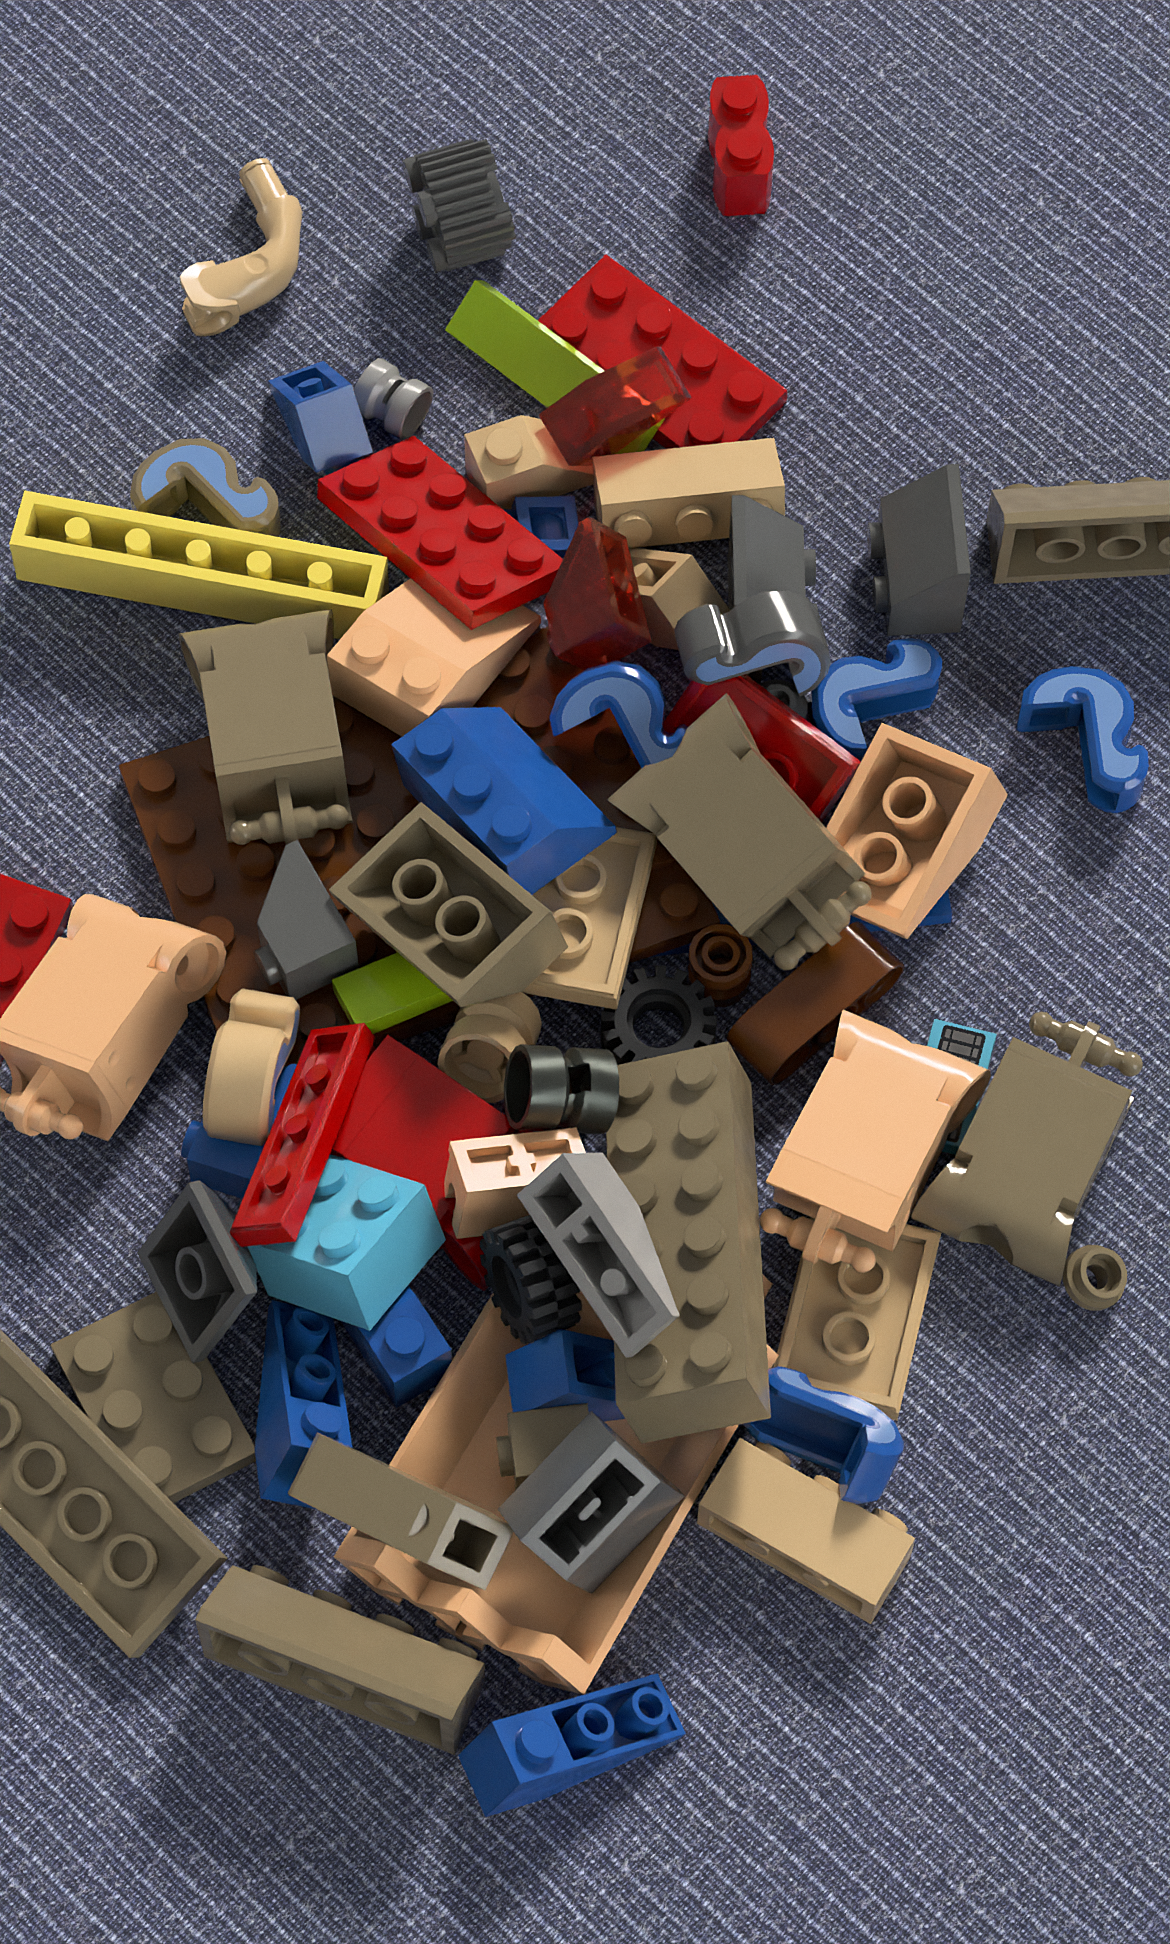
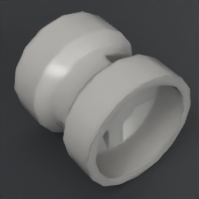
(392, 399)

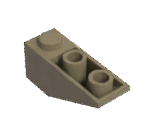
(402, 1511)

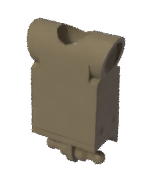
(272, 725)
(747, 838)
(1033, 1148)

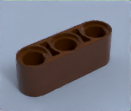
(808, 1004)

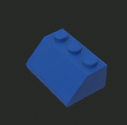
(500, 793)

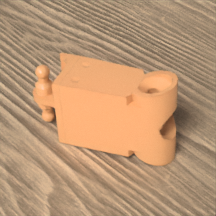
(100, 1017)
(868, 1142)

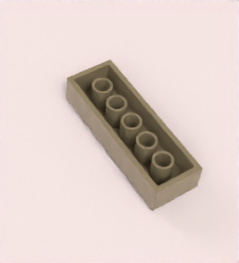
(691, 1166)

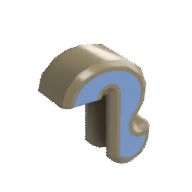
(209, 480)

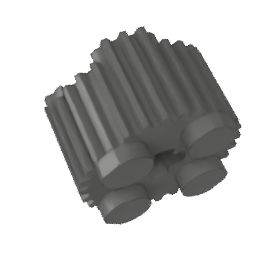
(459, 204)

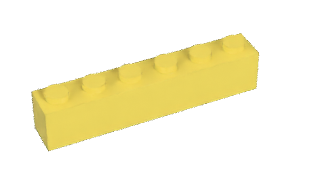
(190, 563)

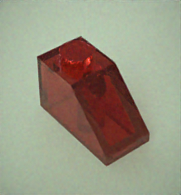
(614, 407)
(595, 600)

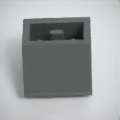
(589, 1504)

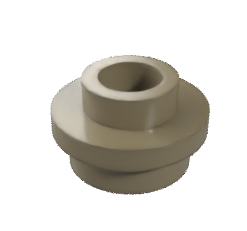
(1106, 1267)

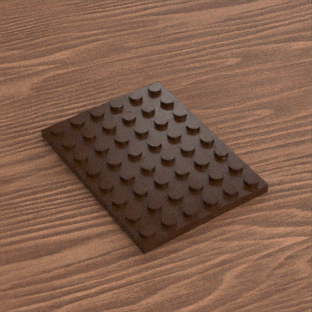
(225, 884)

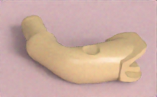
(241, 285)

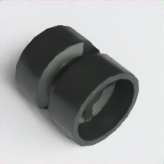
(556, 1089)

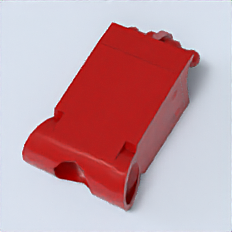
(404, 1125)

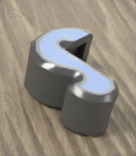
(754, 636)

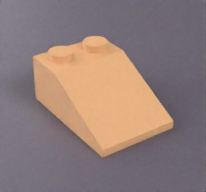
(416, 657)
(913, 824)

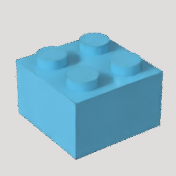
(356, 1245)

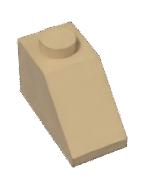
(520, 461)
(670, 588)

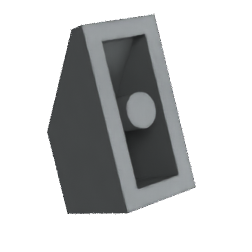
(302, 930)

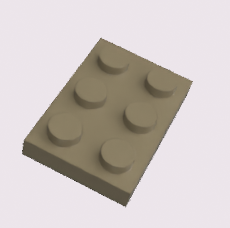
(153, 1399)

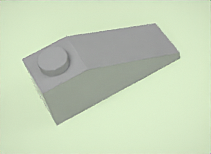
(603, 1246)

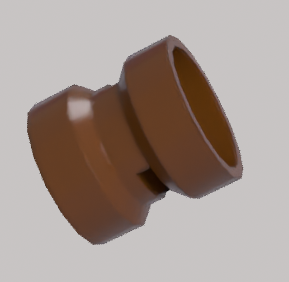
(726, 976)

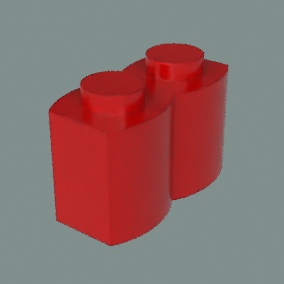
(740, 145)

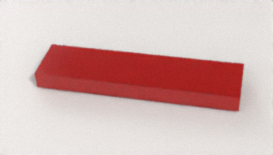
(302, 1135)

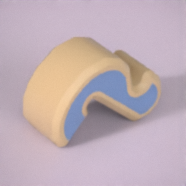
(247, 1064)

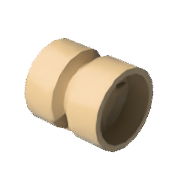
(484, 1039)

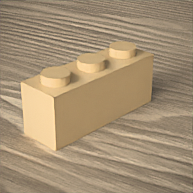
(684, 490)
(806, 1528)

